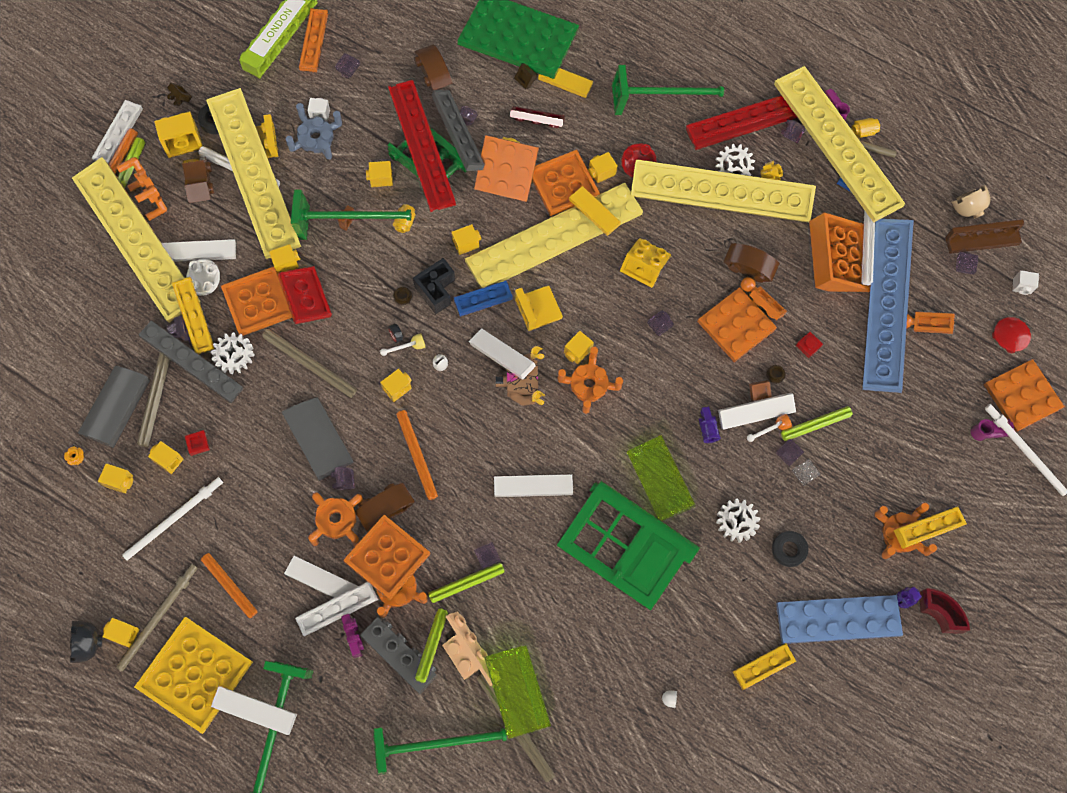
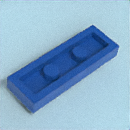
(483, 298)

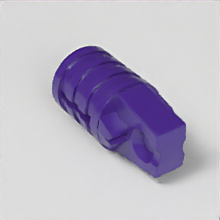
(708, 426)
(908, 596)

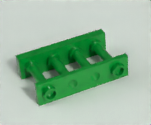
(445, 150)

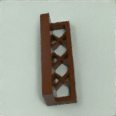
(984, 236)

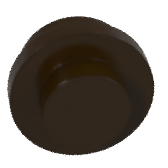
(402, 295)
(775, 374)

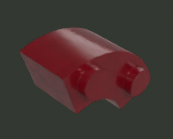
(944, 610)

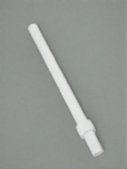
(1001, 421)
(204, 492)

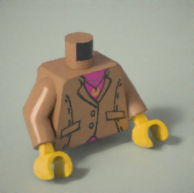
(523, 391)

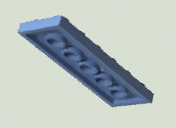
(839, 619)

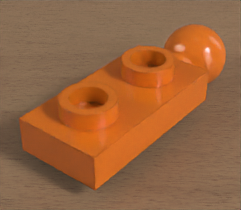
(763, 299)
(932, 322)

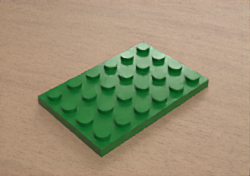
(519, 35)

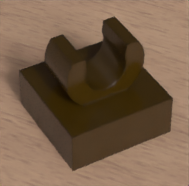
(525, 76)
(179, 93)

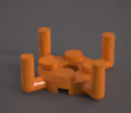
(141, 181)
(592, 372)
(897, 521)
(341, 528)
(401, 598)

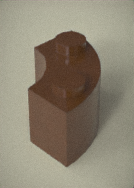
(433, 67)
(198, 179)
(751, 262)
(390, 502)

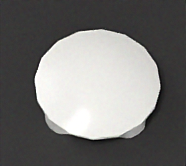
(204, 276)

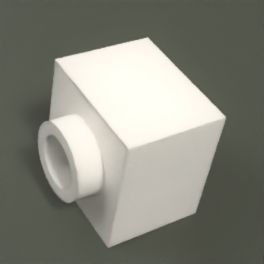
(318, 108)
(1025, 282)

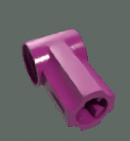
(841, 107)
(990, 428)

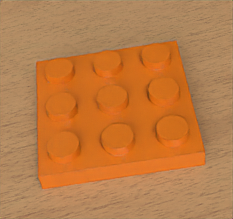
(507, 168)
(560, 179)
(256, 301)
(737, 324)
(1024, 395)
(387, 557)

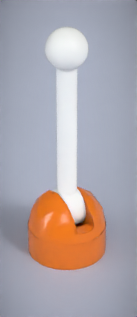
(782, 423)

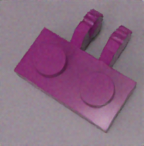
(354, 641)

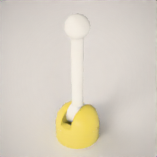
(417, 342)

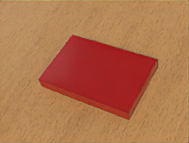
(304, 295)

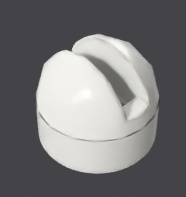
(442, 365)
(669, 698)

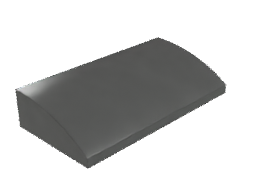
(114, 406)
(317, 437)

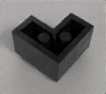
(432, 282)

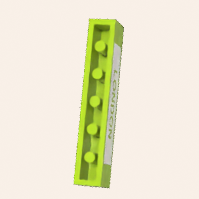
(275, 35)

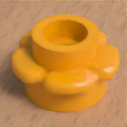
(74, 460)

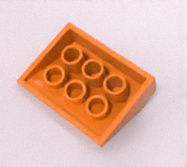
(837, 253)

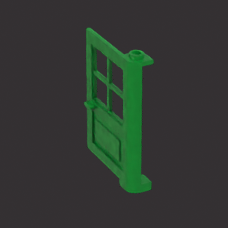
(648, 560)

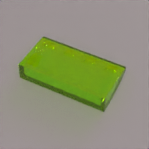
(661, 478)
(517, 692)

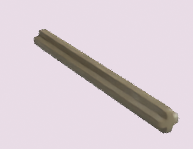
(309, 363)
(153, 401)
(524, 740)

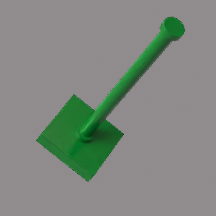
(621, 90)
(301, 214)
(287, 673)
(383, 750)

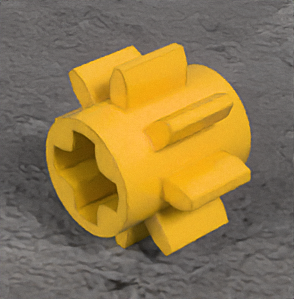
(772, 171)

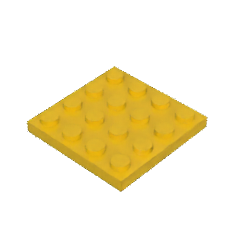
(189, 673)

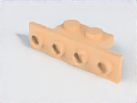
(465, 649)

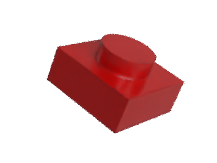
(809, 344)
(197, 442)

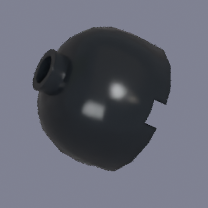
(83, 641)

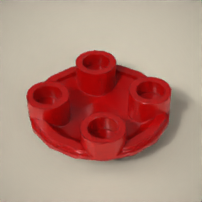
(636, 152)
(1012, 334)

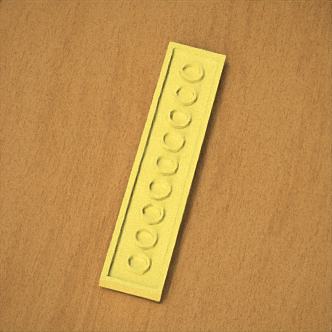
(839, 144)
(252, 171)
(723, 191)
(131, 235)
(547, 239)

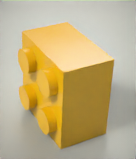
(178, 134)

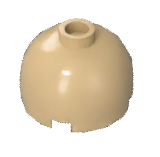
(973, 202)

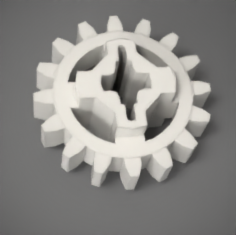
(728, 158)
(238, 358)
(730, 518)

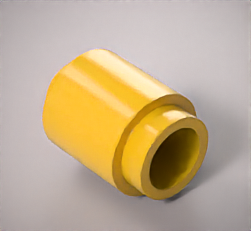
(866, 127)
(403, 225)

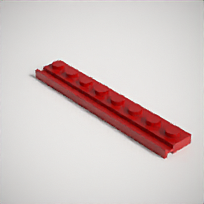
(739, 122)
(422, 146)

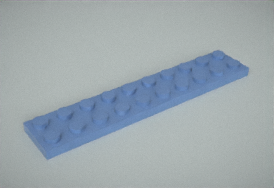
(888, 306)

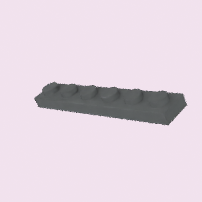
(458, 130)
(191, 361)

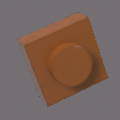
(345, 223)
(760, 390)

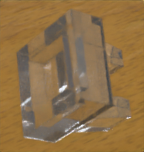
(806, 472)

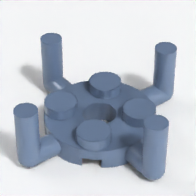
(312, 126)

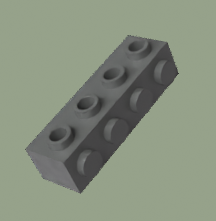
(397, 653)

